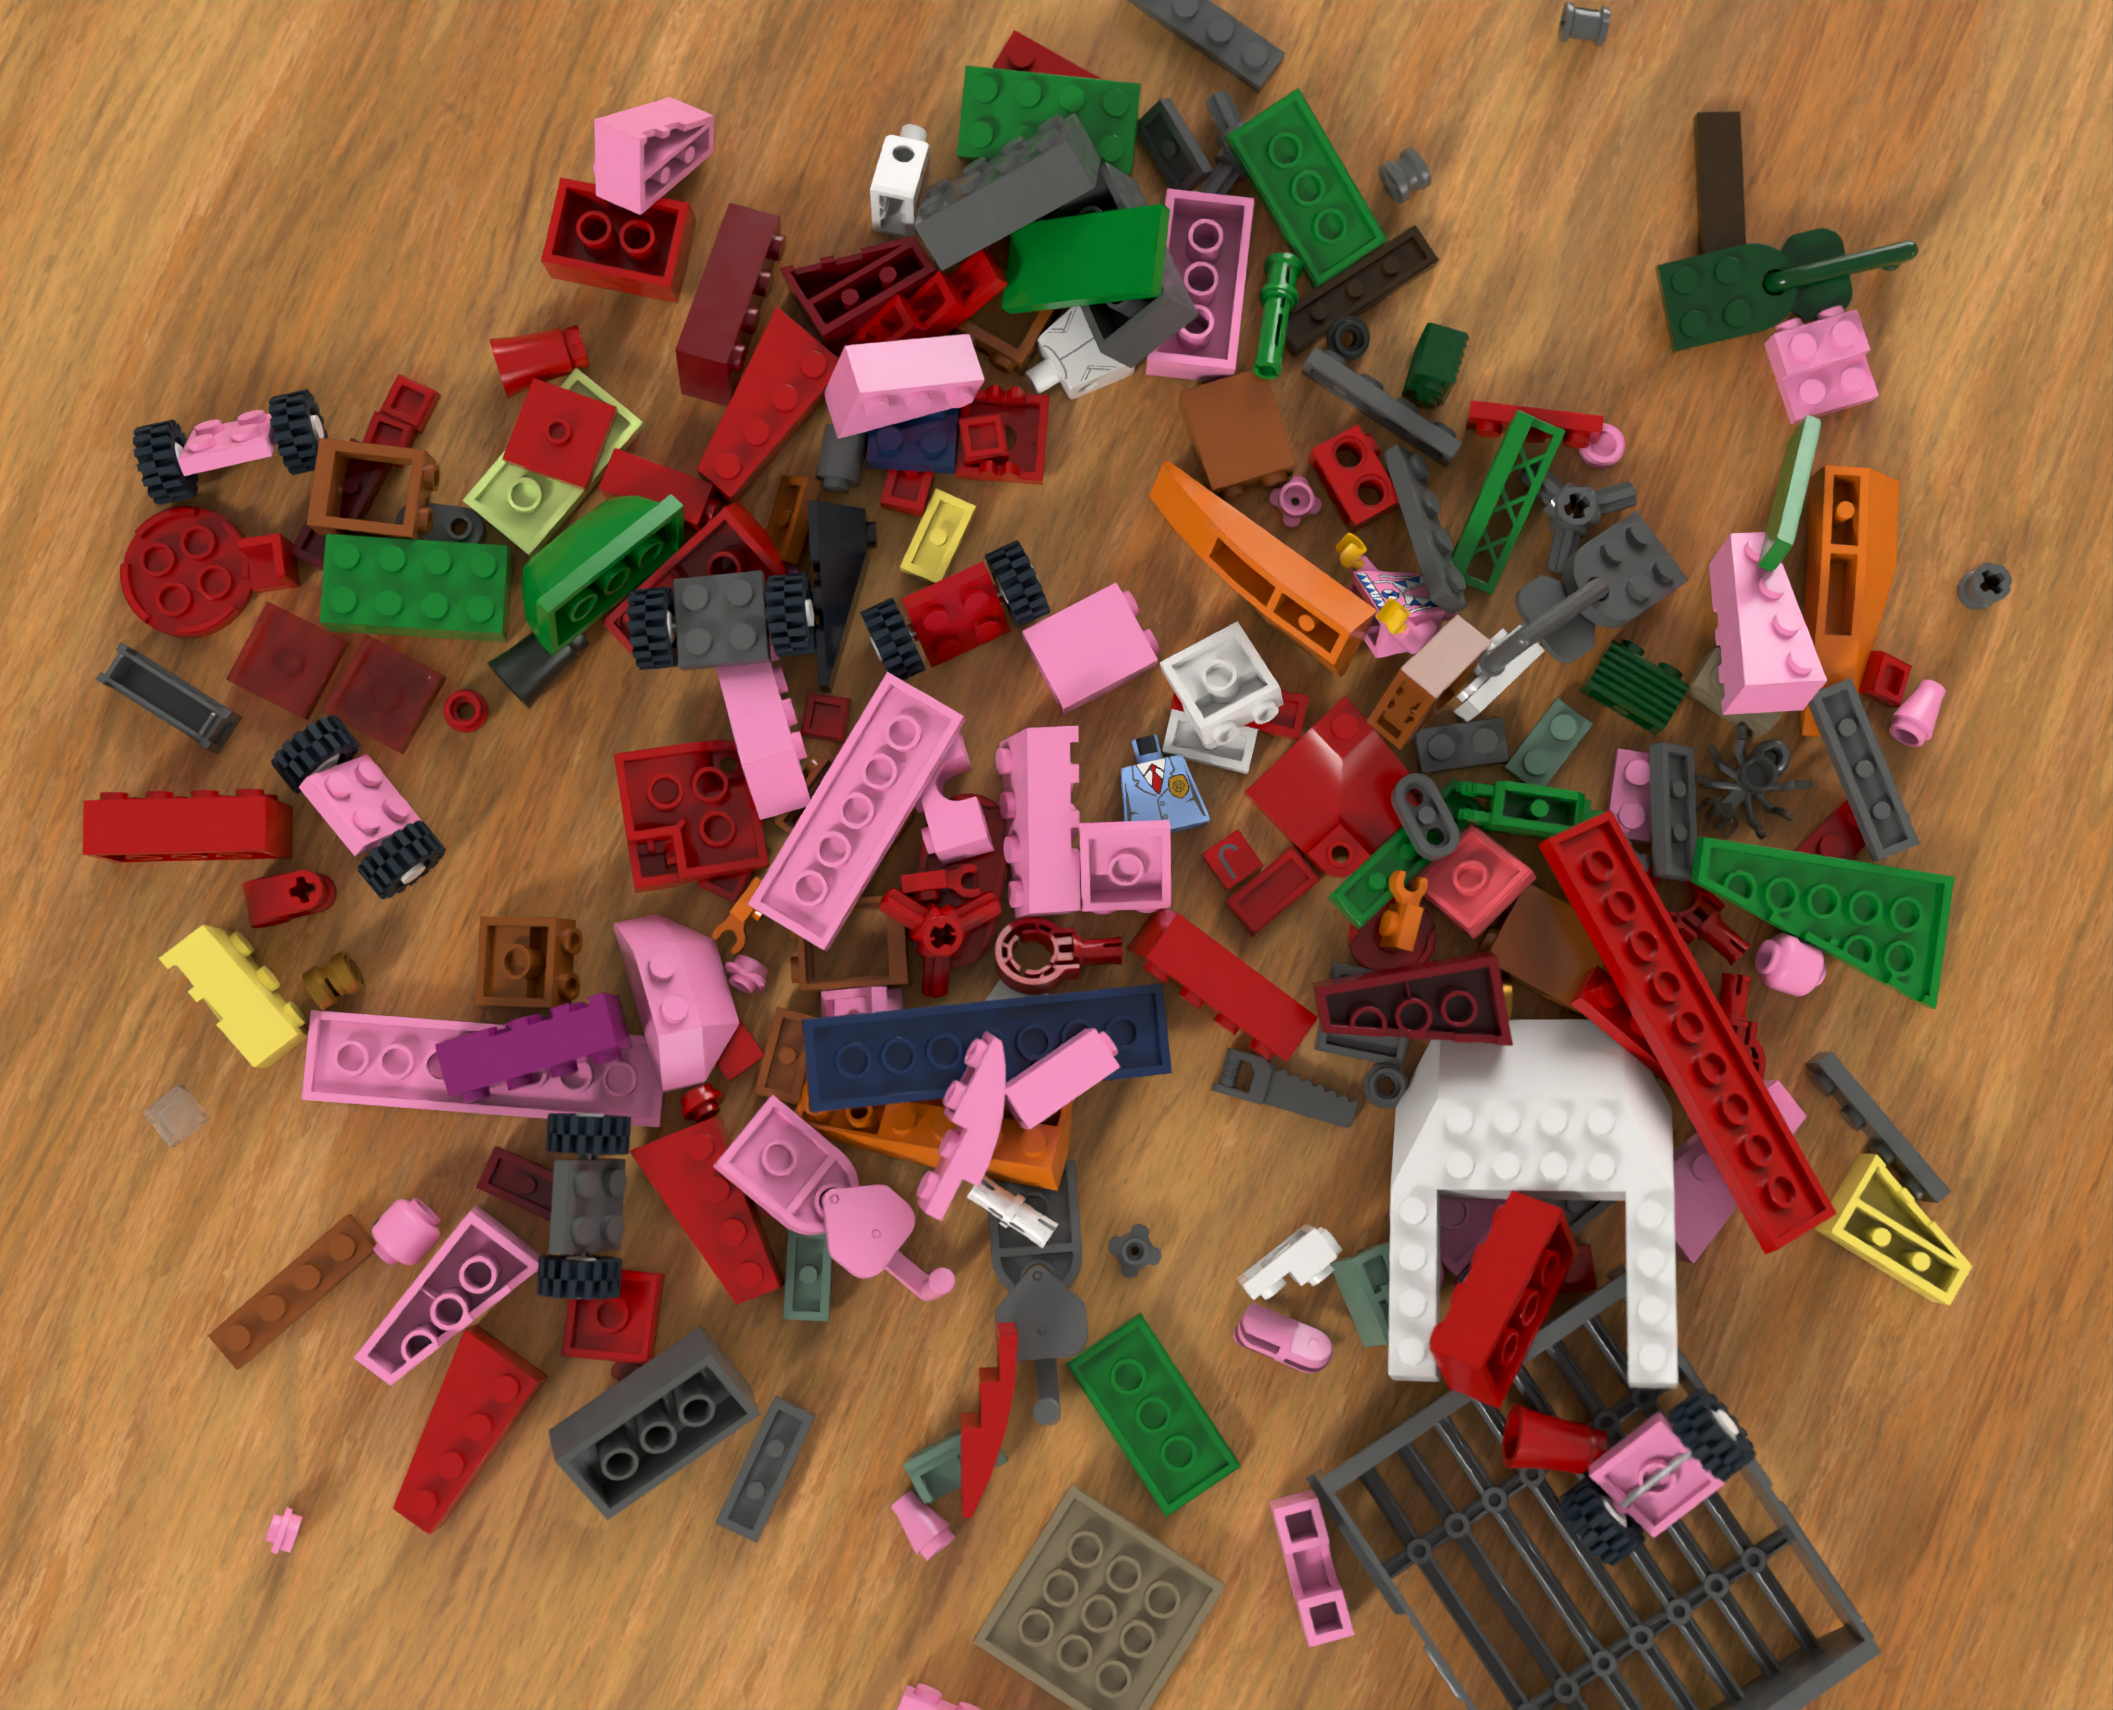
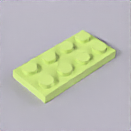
(534, 507)

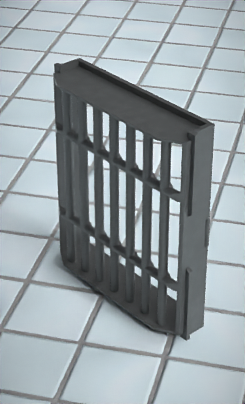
(1781, 1686)

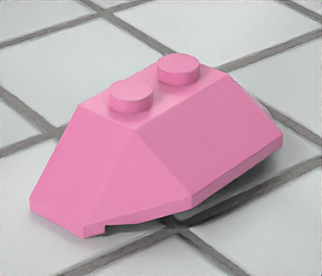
(678, 997)

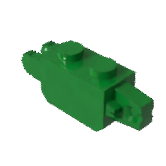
(1524, 808)

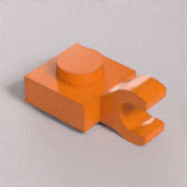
(739, 918)
(1402, 920)

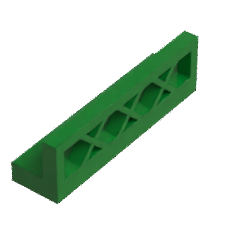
(1490, 492)

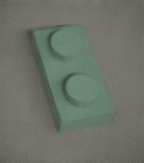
(1547, 745)
(807, 1278)

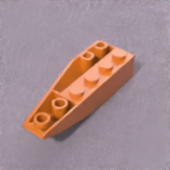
(1848, 569)
(1268, 574)
(916, 1129)

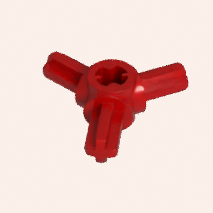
(938, 949)

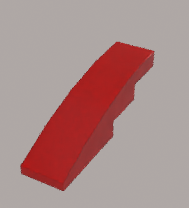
(937, 305)
(984, 1430)

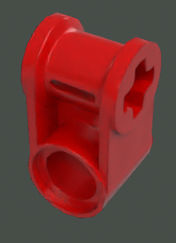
(282, 897)

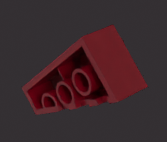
(728, 304)
(1422, 1001)

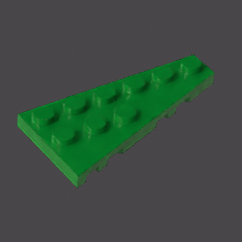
(1860, 913)

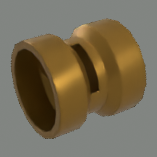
(333, 980)

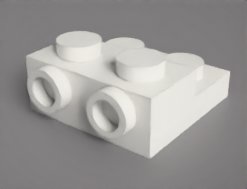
(1223, 685)
(1486, 688)
(1302, 1255)

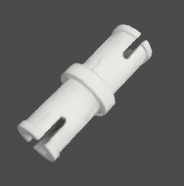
(1013, 1211)

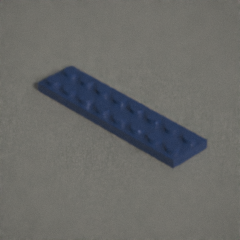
(923, 1049)

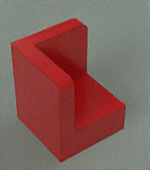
(270, 562)

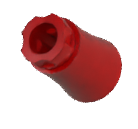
(539, 356)
(1550, 1442)

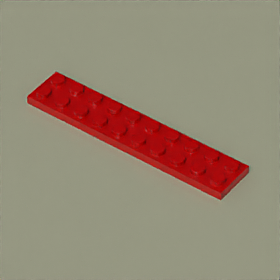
(1688, 1031)

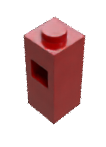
(634, 475)

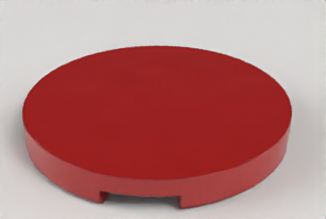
(186, 572)

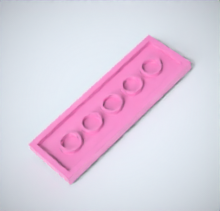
(857, 811)

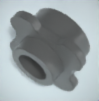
(1133, 1263)

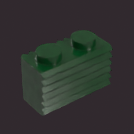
(1435, 365)
(1635, 686)

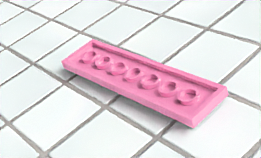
(397, 1065)

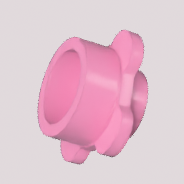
(1298, 489)
(746, 974)

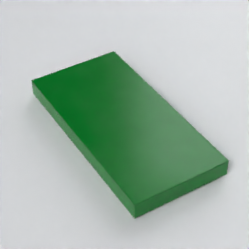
(1305, 188)
(1087, 259)
(1153, 1414)

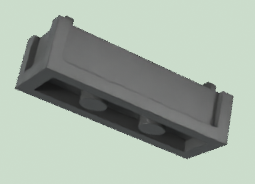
(170, 698)

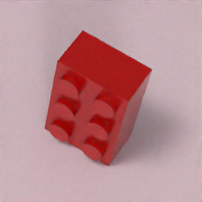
(616, 248)

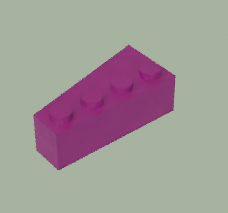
(534, 1047)

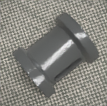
(1584, 23)
(1973, 596)

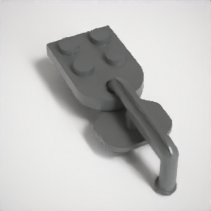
(1603, 585)
(1046, 1313)

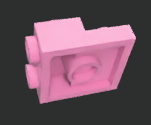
(1821, 364)
(1125, 866)

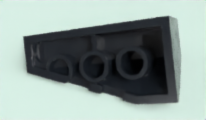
(841, 558)

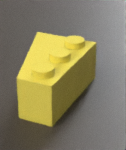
(239, 994)
(1892, 1232)

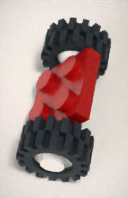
(957, 612)

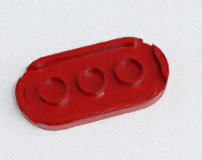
(990, 877)

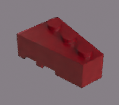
(850, 290)

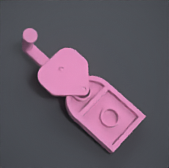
(787, 1168)

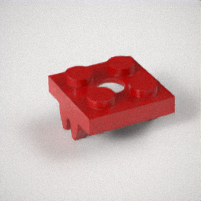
(1029, 421)

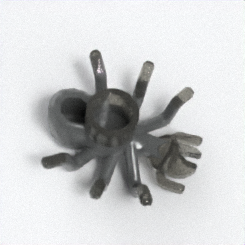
(1750, 779)

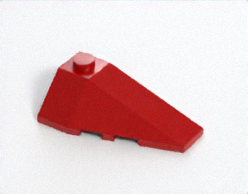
(725, 545)

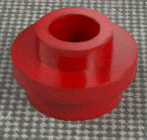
(453, 707)
(701, 1103)

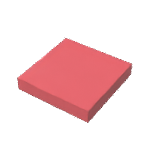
(1475, 881)

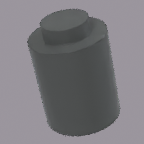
(841, 460)

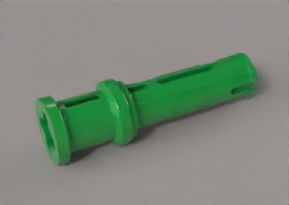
(1277, 299)

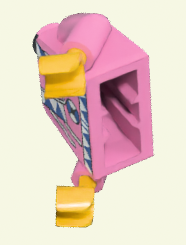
(1403, 606)

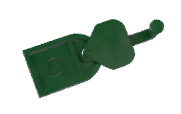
(1758, 285)

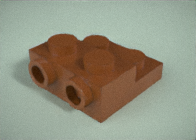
(527, 962)

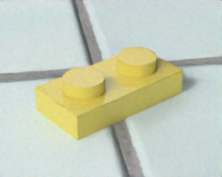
(938, 537)

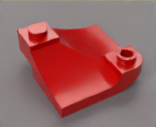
(1334, 791)
(687, 814)

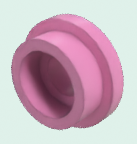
(283, 1531)

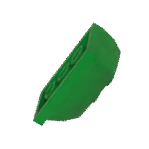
(598, 565)

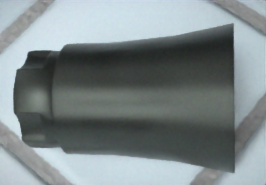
(530, 668)

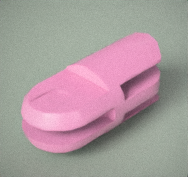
(1283, 1339)

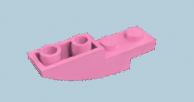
(977, 1108)

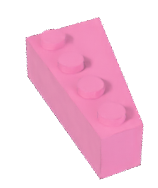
(1760, 632)
(1040, 820)

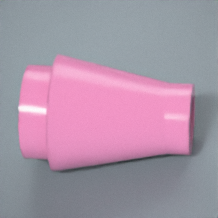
(1918, 714)
(923, 1526)

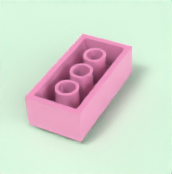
(1210, 250)

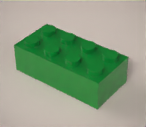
(1015, 103)
(416, 588)

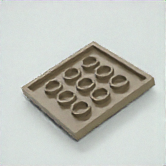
(1098, 1609)

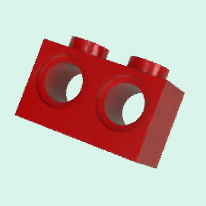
(1344, 482)

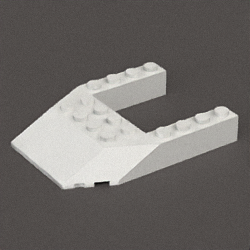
(1550, 1120)

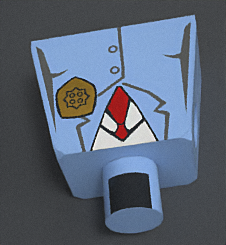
(1160, 789)

